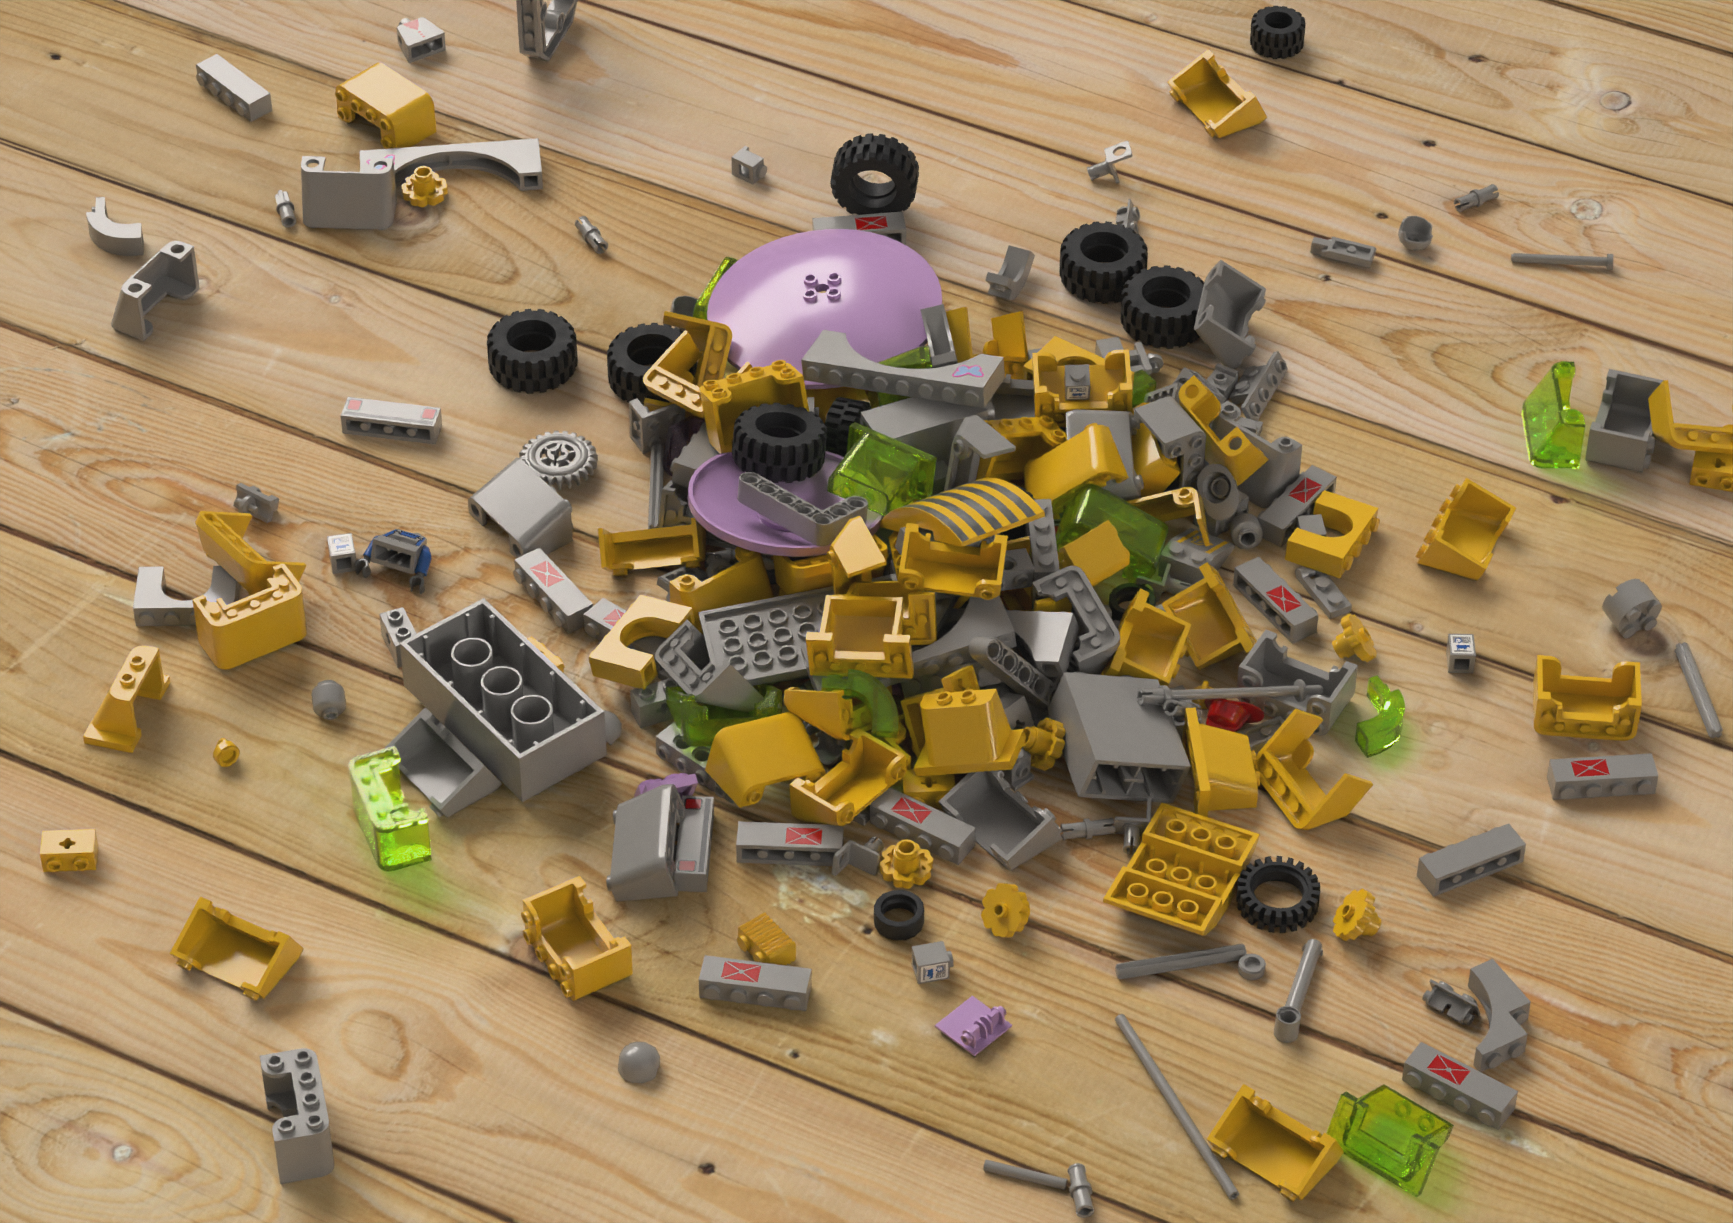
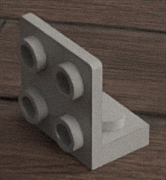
(652, 427)

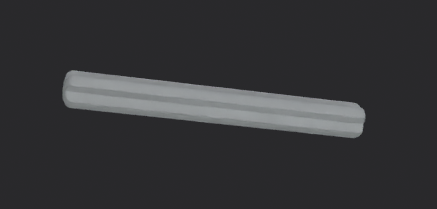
(656, 485)
(1698, 690)
(1180, 961)

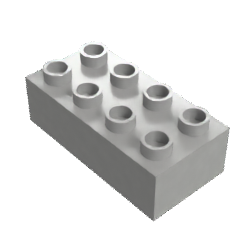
(503, 699)

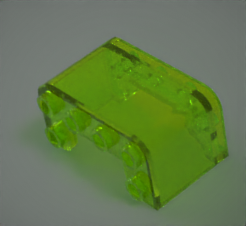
(1137, 530)
(391, 829)

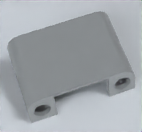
(348, 198)
(167, 273)
(1224, 313)
(525, 509)
(1001, 818)

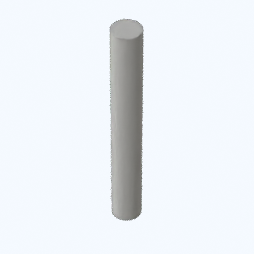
(1025, 1174)

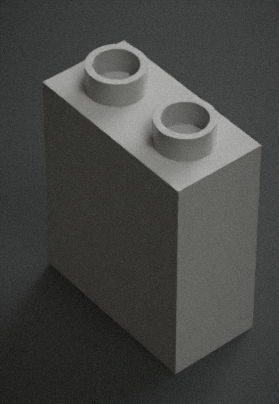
(923, 423)
(1116, 743)

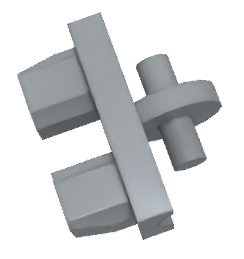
(1139, 360)
(256, 503)

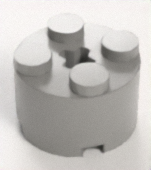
(1632, 608)

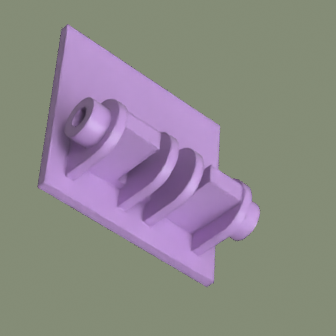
(974, 1025)

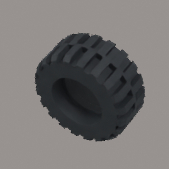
(879, 155)
(1097, 243)
(1161, 287)
(631, 352)
(532, 370)
(779, 442)

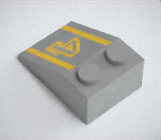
(1188, 552)

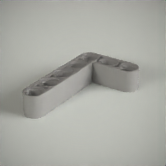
(796, 514)
(1016, 671)

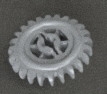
(560, 468)

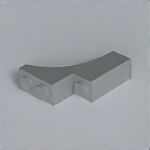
(1505, 1010)

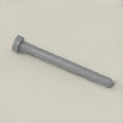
(1564, 259)

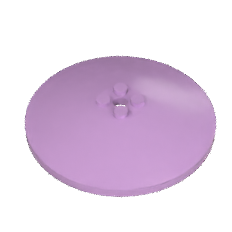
(716, 508)

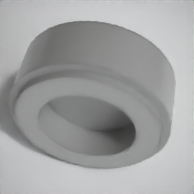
(1251, 966)

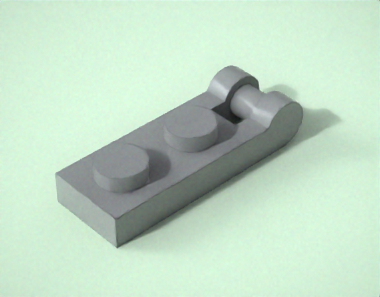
(1323, 592)

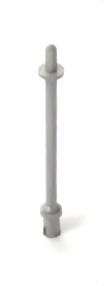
(1163, 693)

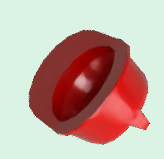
(1231, 714)

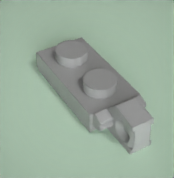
(1344, 251)

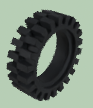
(1272, 916)

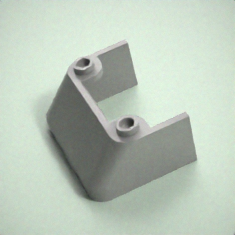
(971, 442)

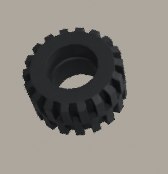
(1277, 32)
(838, 419)

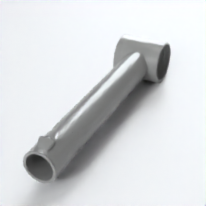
(1289, 1016)

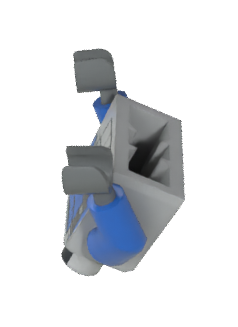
(398, 551)

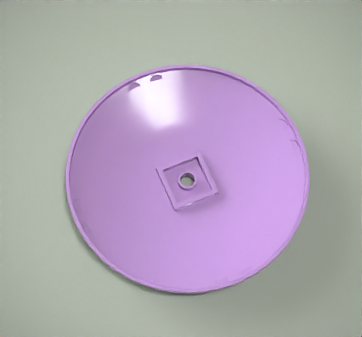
(870, 295)

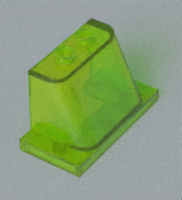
(882, 471)
(1390, 1136)

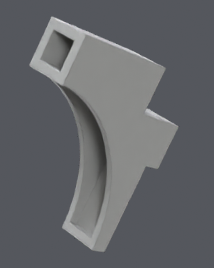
(939, 336)

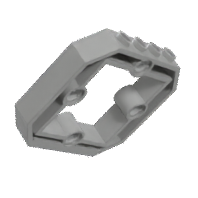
(543, 27)

